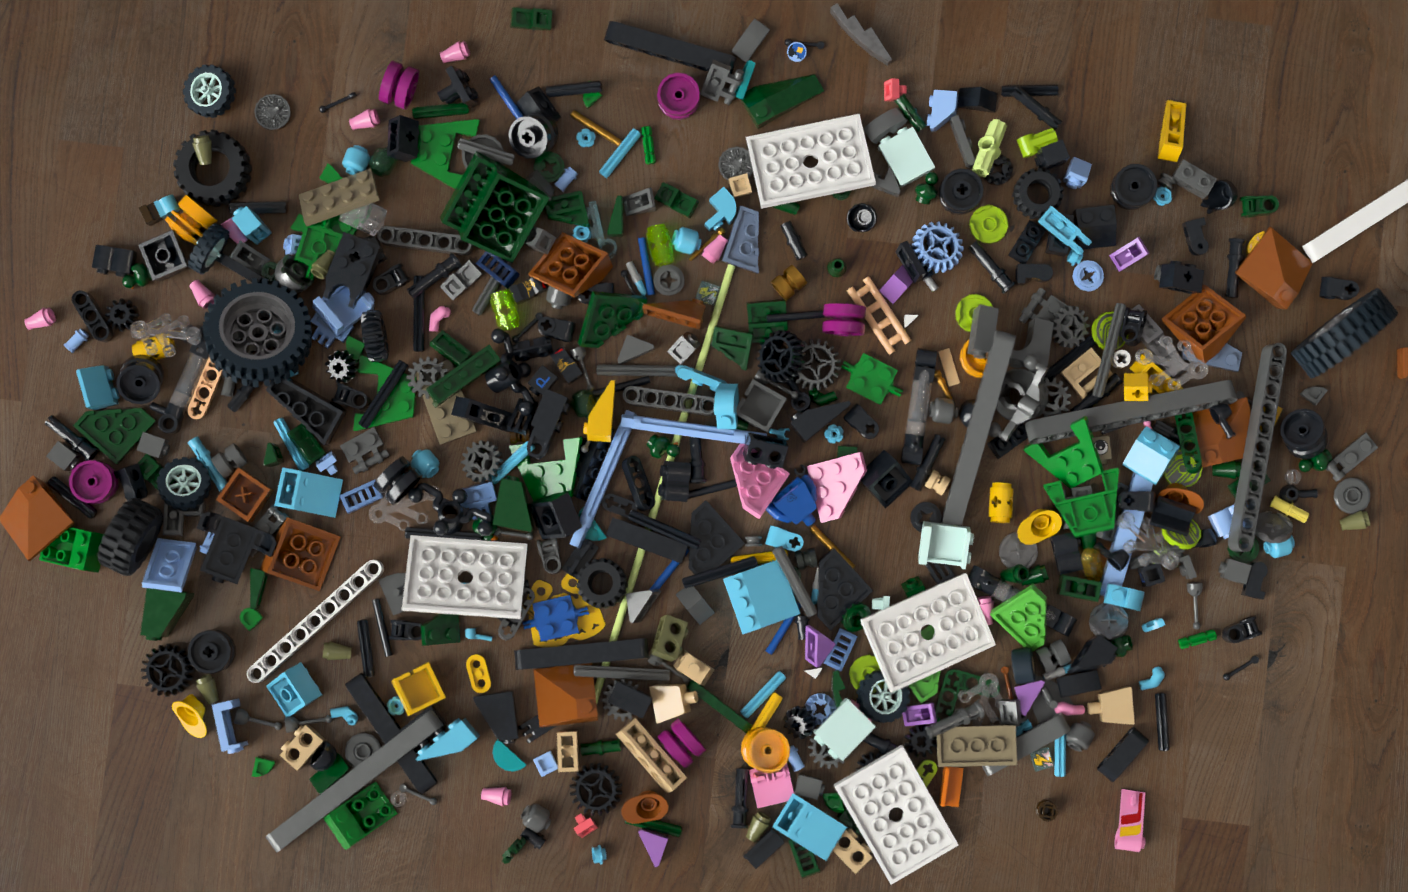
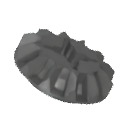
(662, 274)

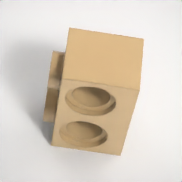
(305, 750)
(847, 852)

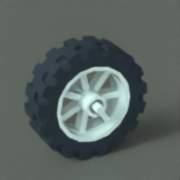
(223, 100)
(208, 248)
(184, 466)
(866, 704)

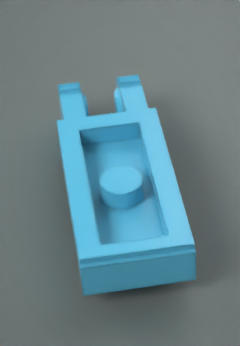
(1063, 229)
(698, 377)

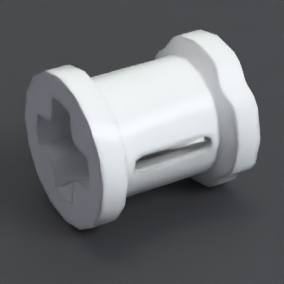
(1127, 358)

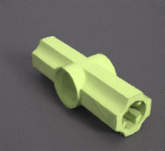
(989, 148)

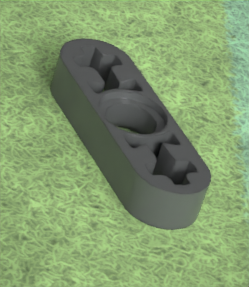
(513, 629)

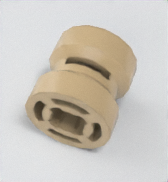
(937, 482)

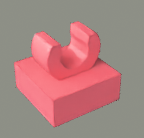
(893, 90)
(585, 826)

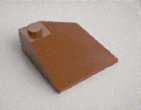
(572, 266)
(1275, 269)
(680, 312)
(1205, 322)
(1212, 439)
(34, 517)
(301, 554)
(564, 697)

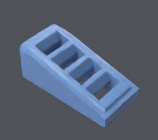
(344, 496)
(839, 667)

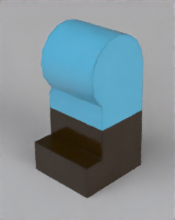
(159, 209)

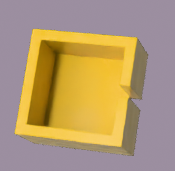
(418, 689)

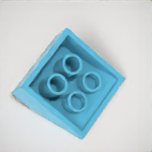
(761, 596)

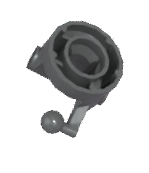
(1030, 406)

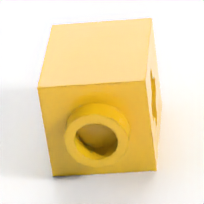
(1136, 386)

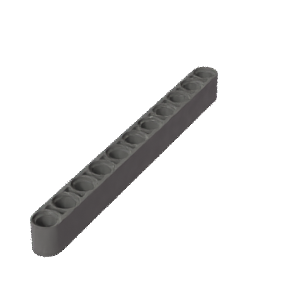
(1133, 412)
(978, 428)
(1251, 454)
(354, 780)

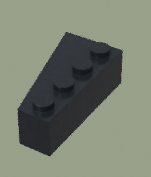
(310, 408)

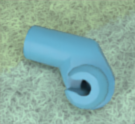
(1154, 681)
(345, 712)

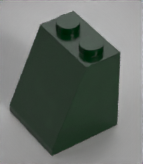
(512, 506)
(163, 612)

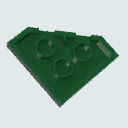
(608, 316)
(115, 430)

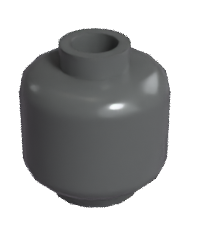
(557, 298)
(943, 410)
(1080, 736)
(536, 817)

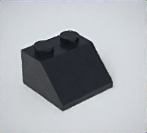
(1098, 225)
(163, 256)
(885, 479)
(555, 516)
(1094, 654)

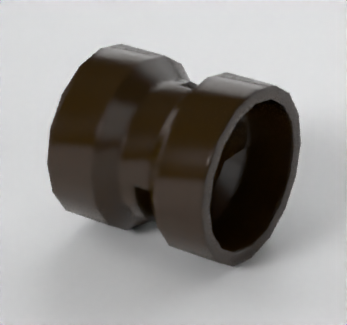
(516, 437)
(1046, 810)

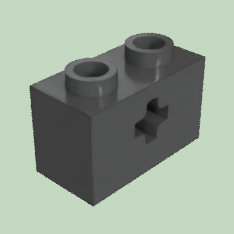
(1193, 179)

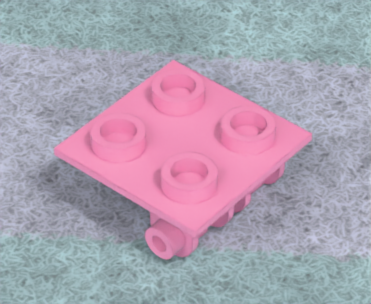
(771, 787)

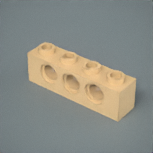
(651, 756)

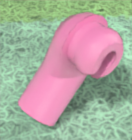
(436, 316)
(1069, 709)

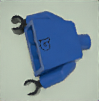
(795, 501)

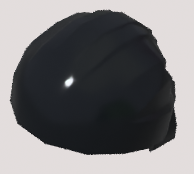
(1221, 196)

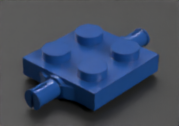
(555, 618)

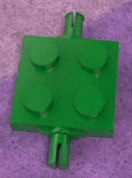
(315, 243)
(872, 378)

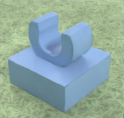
(327, 462)

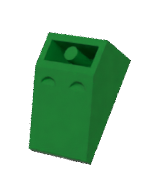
(75, 549)
(360, 815)

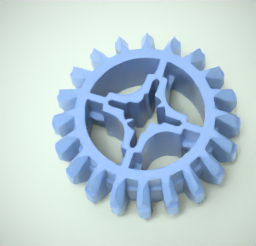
(931, 234)

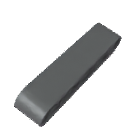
(417, 235)
(661, 397)
(1036, 738)

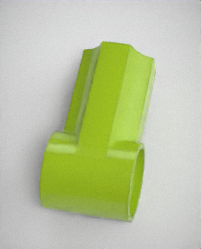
(1032, 143)

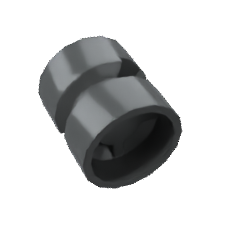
(229, 460)
(1060, 655)

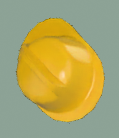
(1039, 526)
(190, 714)

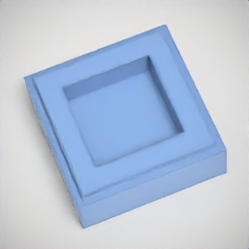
(546, 763)

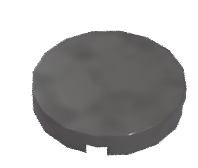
(1273, 527)
(1015, 552)
(1108, 621)

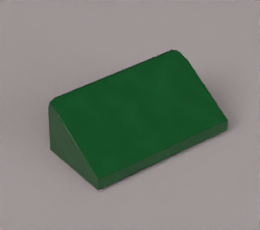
(273, 455)
(324, 779)

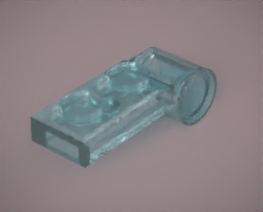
(596, 229)

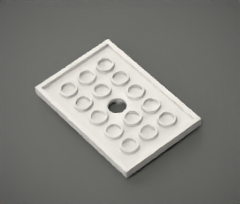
(780, 155)
(434, 573)
(957, 626)
(900, 844)

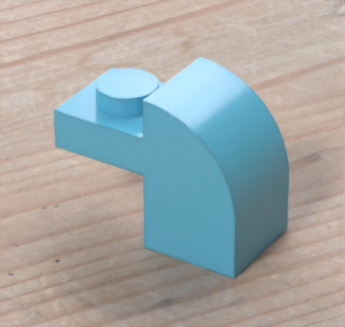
(725, 207)
(726, 405)
(1124, 597)

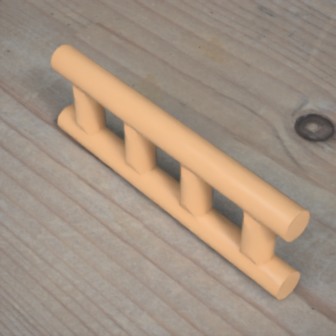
(891, 318)

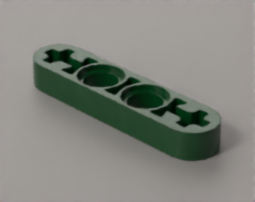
(1189, 437)
(719, 706)

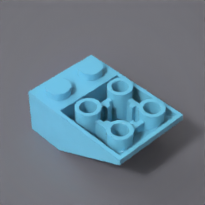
(308, 492)
(455, 740)
(809, 827)

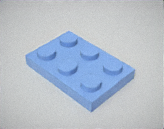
(169, 565)

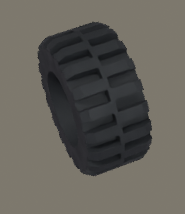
(229, 187)
(130, 536)

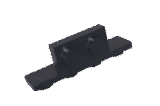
(588, 466)

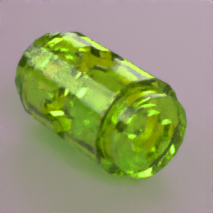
(659, 236)
(503, 321)

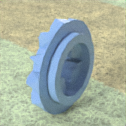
(1096, 279)
(820, 699)

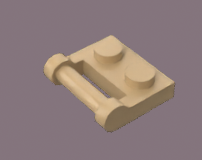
(1080, 369)

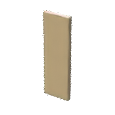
(949, 367)

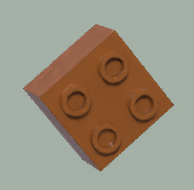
(245, 494)

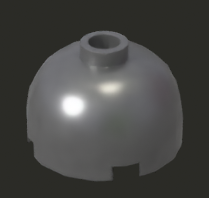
(292, 274)

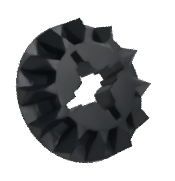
(1007, 169)
(927, 508)

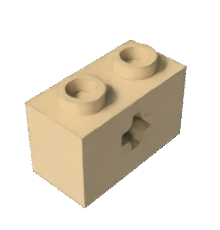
(568, 751)

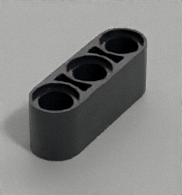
(86, 309)
(1122, 754)

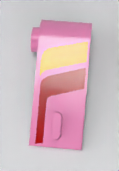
(1131, 819)

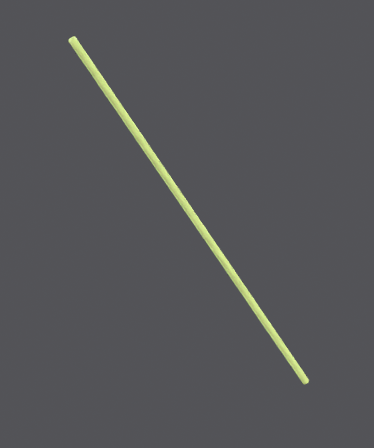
(683, 418)

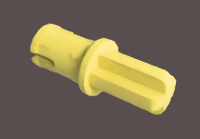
(1289, 509)

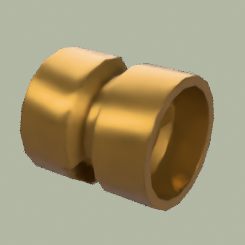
(789, 282)

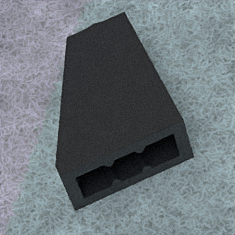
(500, 714)

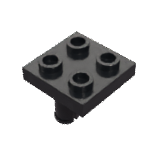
(459, 88)

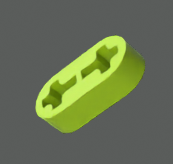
(929, 775)

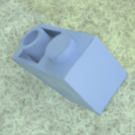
(943, 108)
(1077, 173)

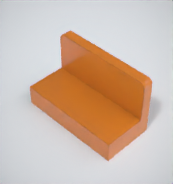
(951, 786)

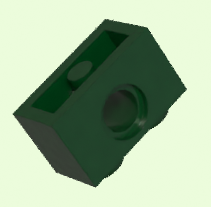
(1079, 588)

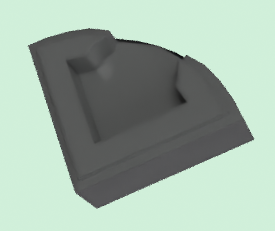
(1313, 394)

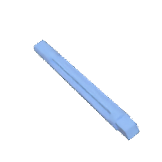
(685, 429)
(601, 483)

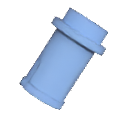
(566, 178)
(76, 340)
(206, 544)
(795, 759)

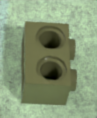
(664, 636)

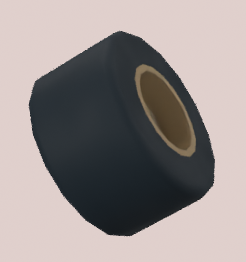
(1023, 665)

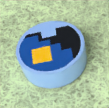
(796, 51)

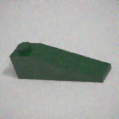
(775, 99)

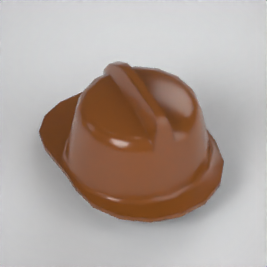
(1181, 494)
(644, 808)

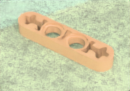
(211, 385)

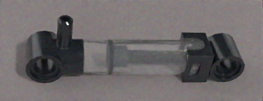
(184, 389)
(919, 405)
(1003, 591)

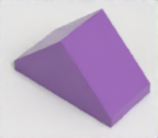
(1129, 254)
(896, 285)
(816, 646)
(1027, 694)
(919, 714)
(654, 843)

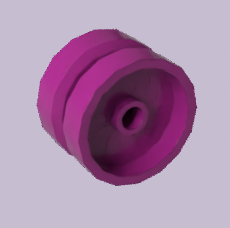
(399, 85)
(678, 107)
(843, 319)
(82, 479)
(679, 745)

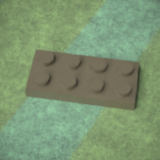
(339, 197)
(446, 425)
(977, 746)

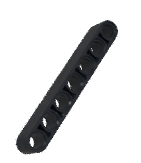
(665, 47)
(581, 654)
(387, 729)

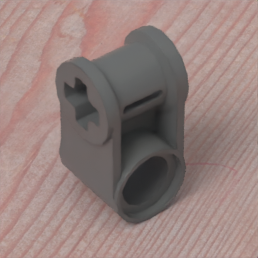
(550, 553)

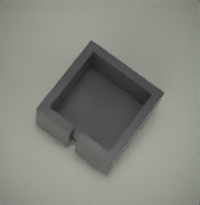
(760, 406)

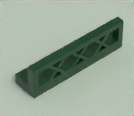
(463, 375)

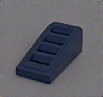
(506, 282)

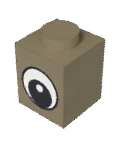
(1103, 446)

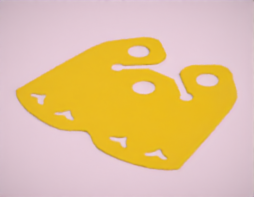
(584, 622)

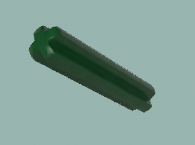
(440, 110)
(661, 827)

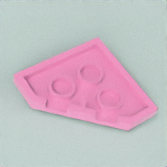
(756, 483)
(836, 484)

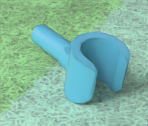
(780, 432)
(470, 633)

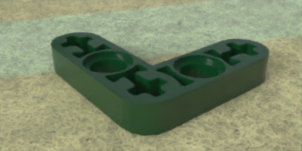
(960, 684)

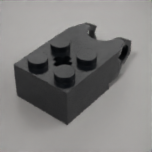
(353, 275)
(547, 421)

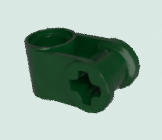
(1254, 206)

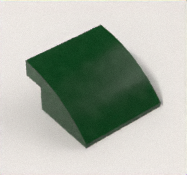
(494, 207)

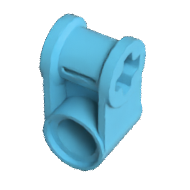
(781, 537)

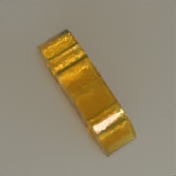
(1092, 564)

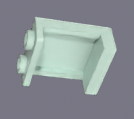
(906, 156)
(945, 544)
(843, 730)

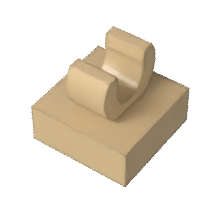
(740, 185)

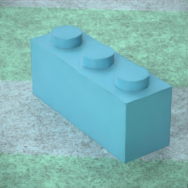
(251, 224)

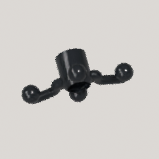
(510, 373)
(446, 507)

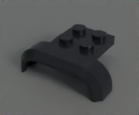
(231, 545)

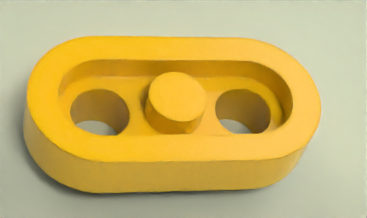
(476, 674)

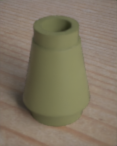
(203, 149)
(322, 265)
(1355, 521)
(336, 651)
(207, 687)
(758, 826)

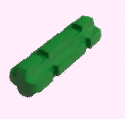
(648, 145)
(1197, 639)

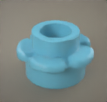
(586, 143)
(1167, 196)
(579, 229)
(1074, 258)
(839, 433)
(391, 706)
(598, 854)

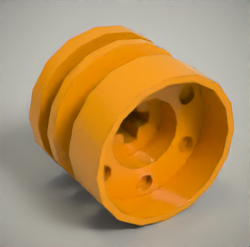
(190, 220)

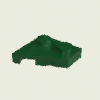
(568, 209)
(734, 344)
(441, 630)

